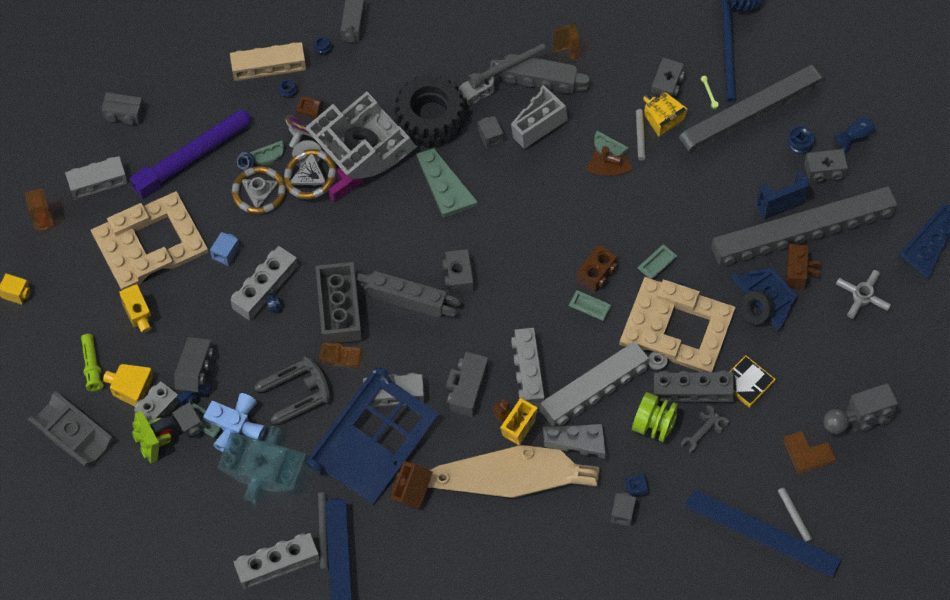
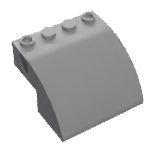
(364, 159)

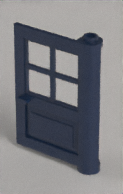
(356, 457)

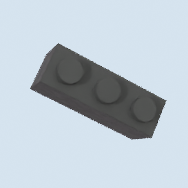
(193, 364)

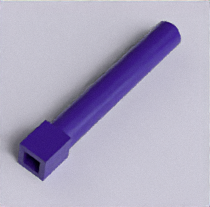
(149, 179)

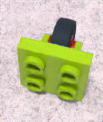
(153, 434)

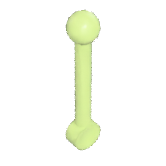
(714, 104)

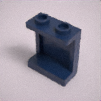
(782, 200)

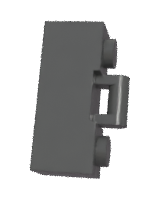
(471, 375)

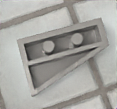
(538, 118)

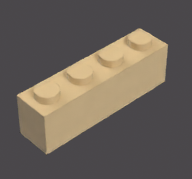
(267, 61)

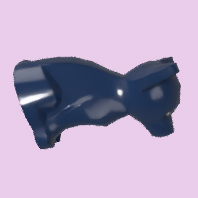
(859, 129)

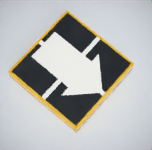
(750, 381)

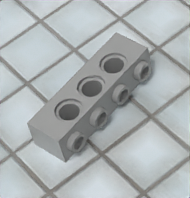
(250, 306)
(270, 570)

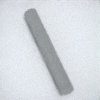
(640, 134)
(795, 515)

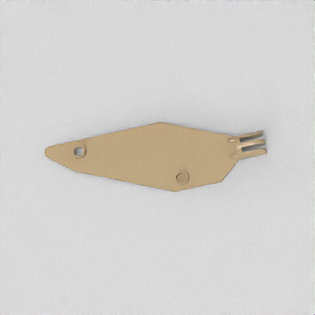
(513, 472)

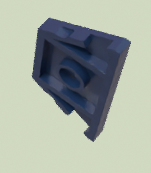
(773, 285)

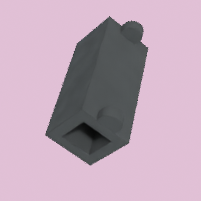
(352, 20)

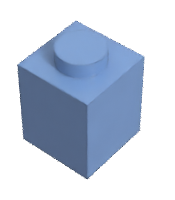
(224, 248)

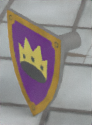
(297, 129)

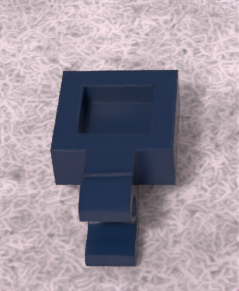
(189, 396)

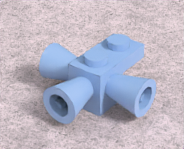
(234, 420)

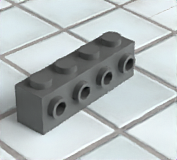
(694, 387)

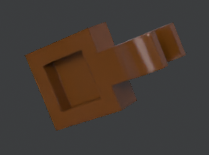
(501, 410)

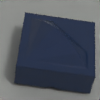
(636, 485)

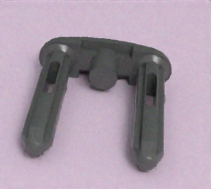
(316, 379)

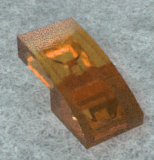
(340, 356)

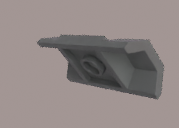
(72, 430)

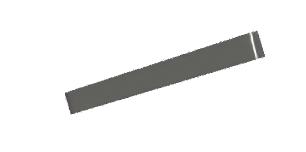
(751, 108)

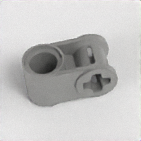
(472, 95)

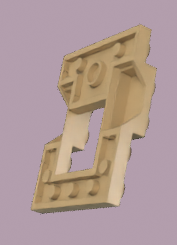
(125, 253)
(653, 312)

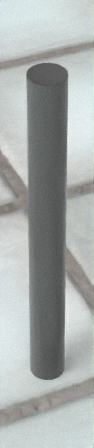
(323, 531)

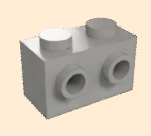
(158, 402)

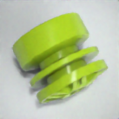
(655, 417)

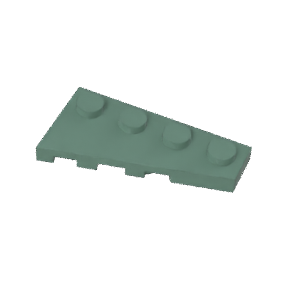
(444, 184)

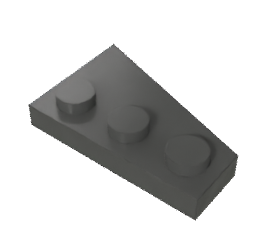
(576, 437)

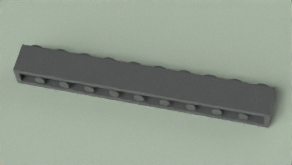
(803, 226)

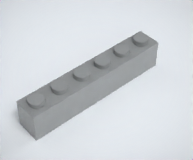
(594, 384)

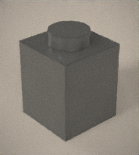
(490, 131)
(188, 420)
(623, 509)

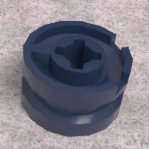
(794, 142)

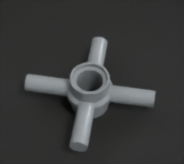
(860, 300)

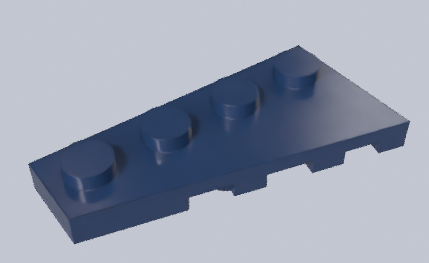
(927, 244)

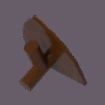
(608, 164)

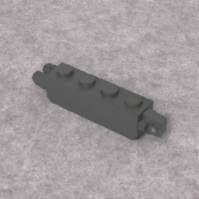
(542, 72)
(408, 294)

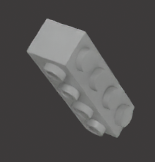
(528, 365)

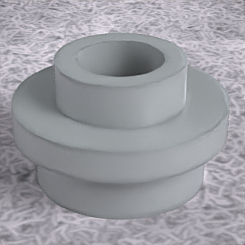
(657, 365)

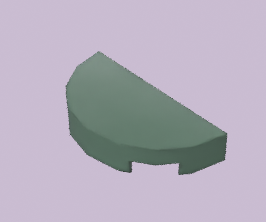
(615, 147)
(269, 154)

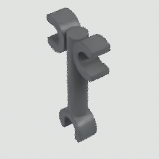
(711, 419)

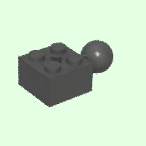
(863, 411)

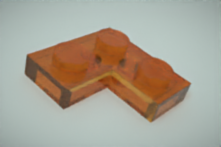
(805, 457)

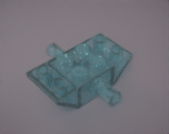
(245, 455)

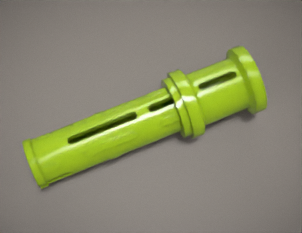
(91, 370)

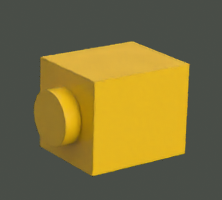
(14, 289)

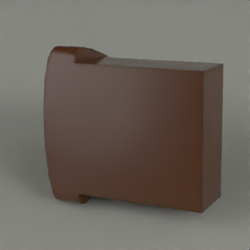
(309, 107)

